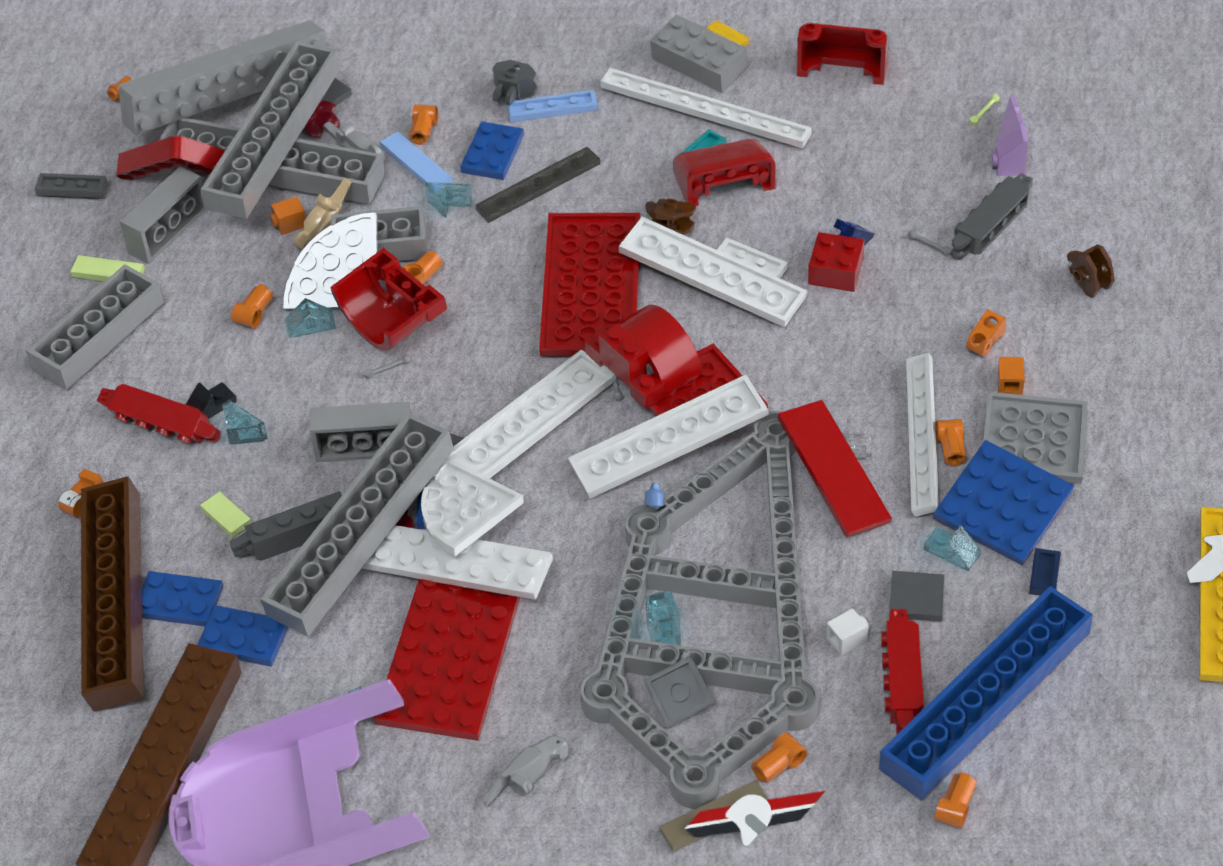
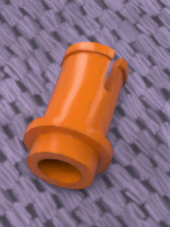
(113, 90)

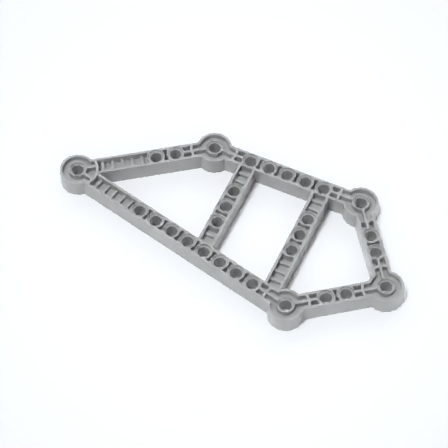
(649, 534)

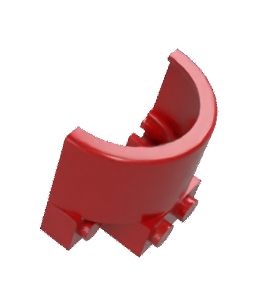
(390, 315)
(645, 338)

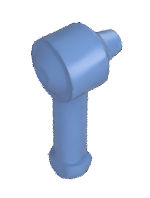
(654, 496)

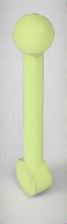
(974, 120)

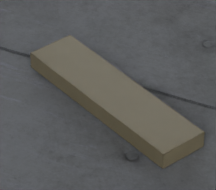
(674, 830)

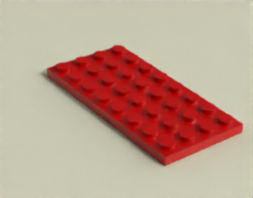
(585, 279)
(449, 659)

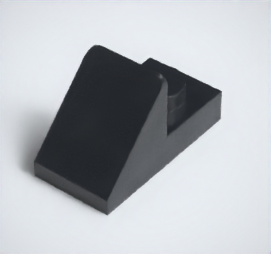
(212, 400)

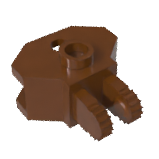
(672, 214)
(1090, 269)

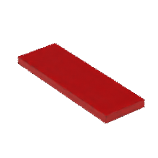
(834, 468)

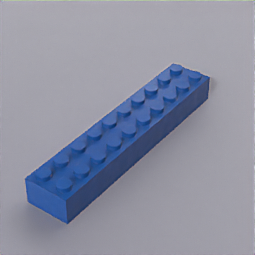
(985, 693)

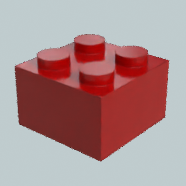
(836, 261)

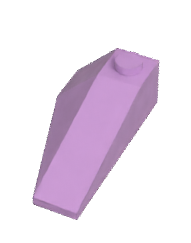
(1011, 143)

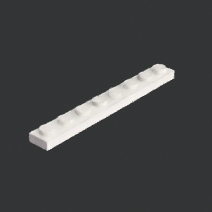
(922, 435)

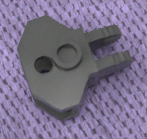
(513, 82)

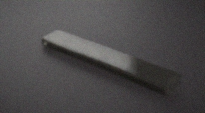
(537, 184)

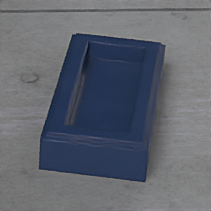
(1044, 570)

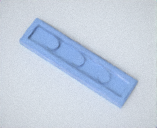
(552, 106)
(414, 160)

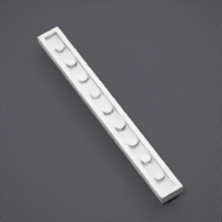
(706, 108)

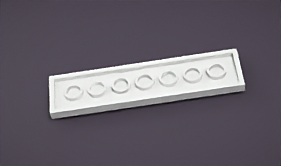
(713, 271)
(532, 415)
(668, 436)
(479, 566)

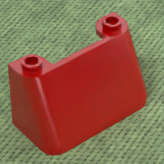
(842, 47)
(721, 165)

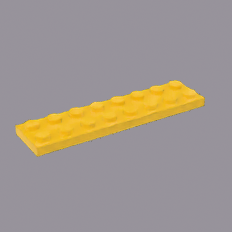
(1210, 604)

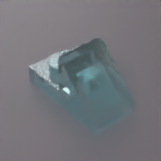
(448, 194)
(242, 425)
(954, 548)

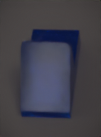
(853, 230)

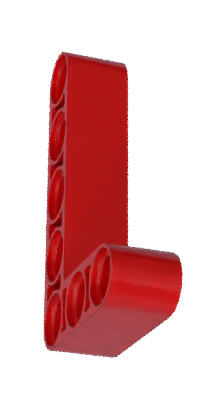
(166, 155)

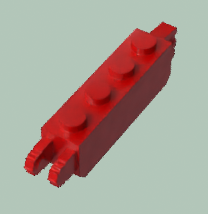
(159, 413)
(903, 669)

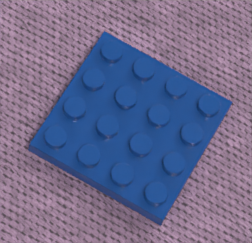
(1004, 502)

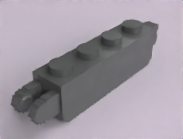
(991, 216)
(283, 530)

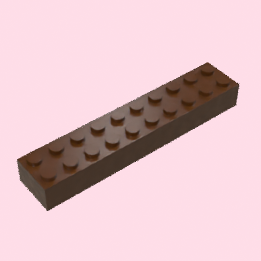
(111, 595)
(168, 745)

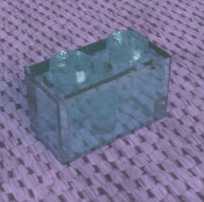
(663, 618)

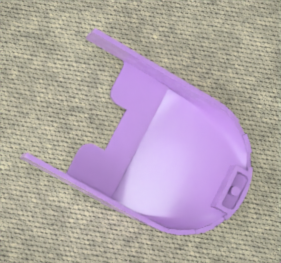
(276, 794)

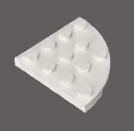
(329, 259)
(464, 506)

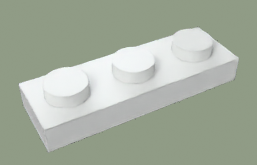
(754, 257)

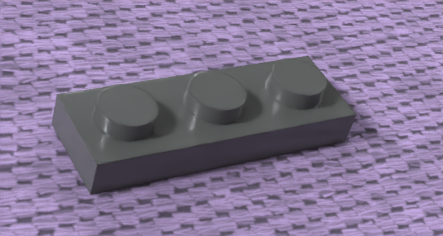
(71, 185)

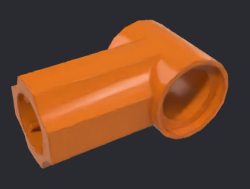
(422, 121)
(425, 266)
(250, 311)
(951, 435)
(784, 753)
(955, 805)

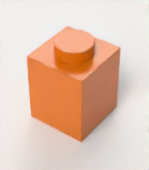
(288, 215)
(1011, 375)

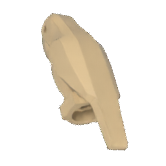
(320, 216)

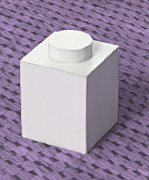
(847, 631)

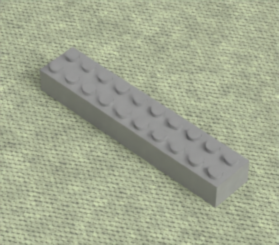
(210, 79)
(270, 130)
(307, 166)
(357, 524)

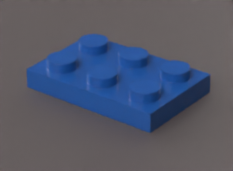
(492, 150)
(179, 598)
(243, 633)

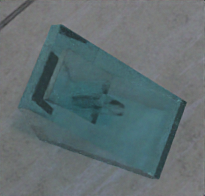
(309, 319)

